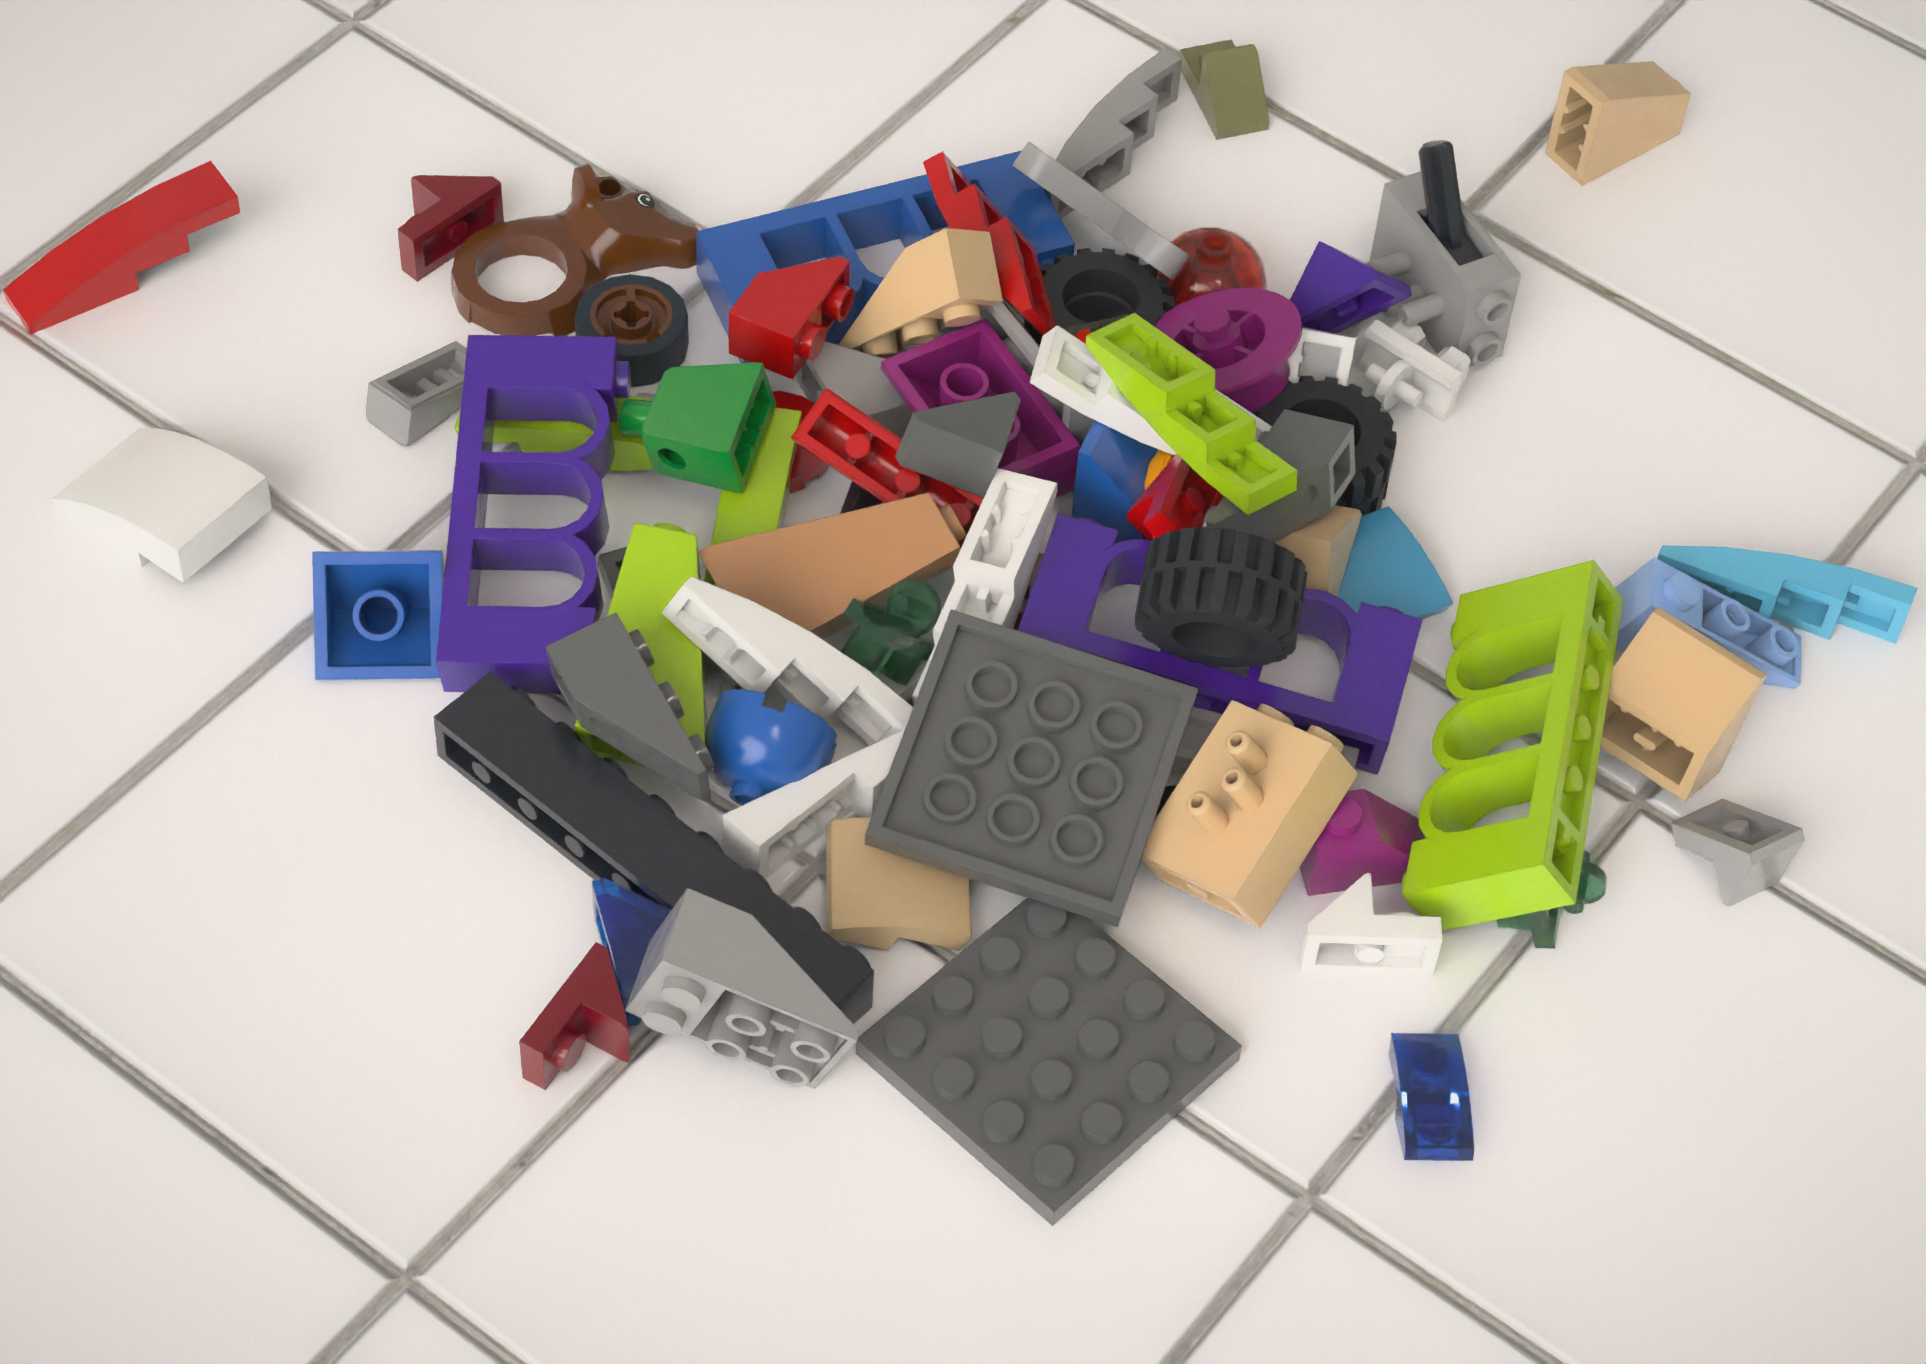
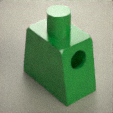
(704, 423)

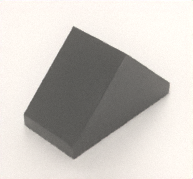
(960, 441)

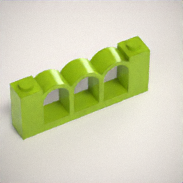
(1536, 859)

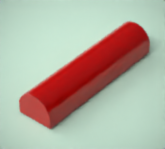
(866, 456)

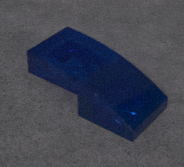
(1431, 1097)

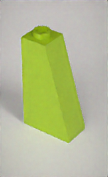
(651, 574)

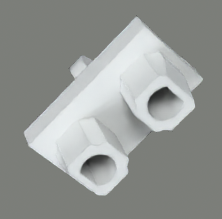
(1409, 372)

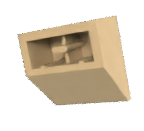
(1677, 704)

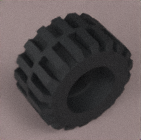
(1102, 287)
(1372, 432)
(1221, 597)

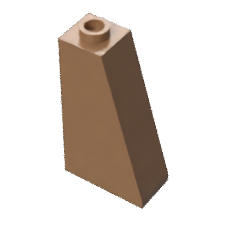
(822, 564)

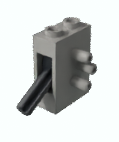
(1455, 269)

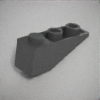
(1325, 465)
(619, 701)

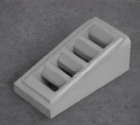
(408, 418)

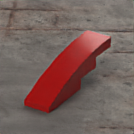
(107, 254)
(1015, 257)

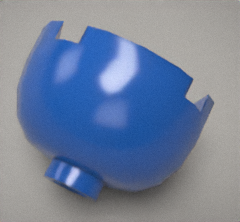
(762, 747)

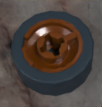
(645, 320)

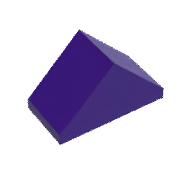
(1343, 290)

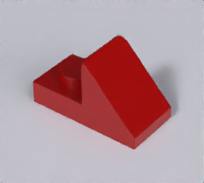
(1173, 501)

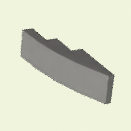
(1118, 124)

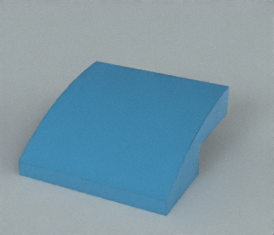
(1391, 569)

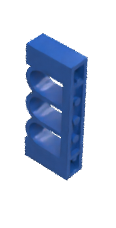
(837, 226)

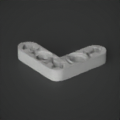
(1101, 210)

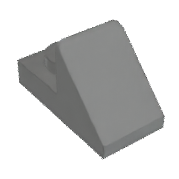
(1745, 845)

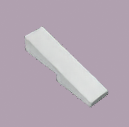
(789, 819)

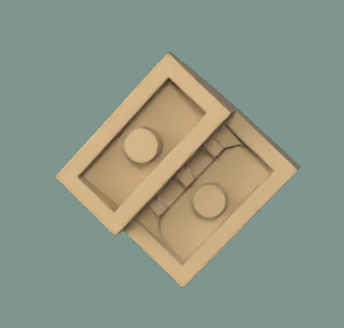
(888, 896)

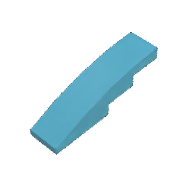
(1799, 589)

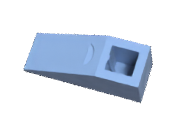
(1716, 616)

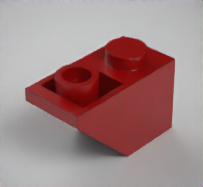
(788, 313)

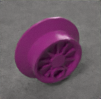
(1241, 336)

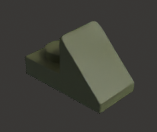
(1227, 87)

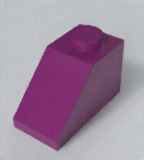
(1361, 839)

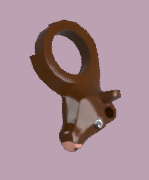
(597, 236)

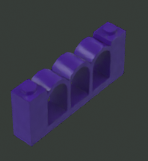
(526, 381)
(1370, 646)

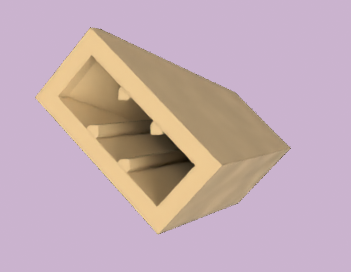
(1613, 116)

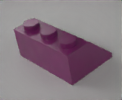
(979, 365)

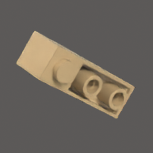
(928, 288)

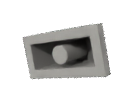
(857, 380)

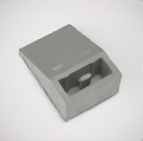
(739, 993)

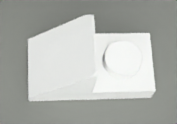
(1355, 941)

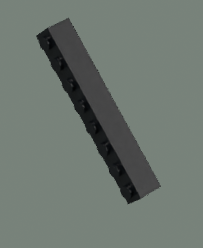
(621, 832)

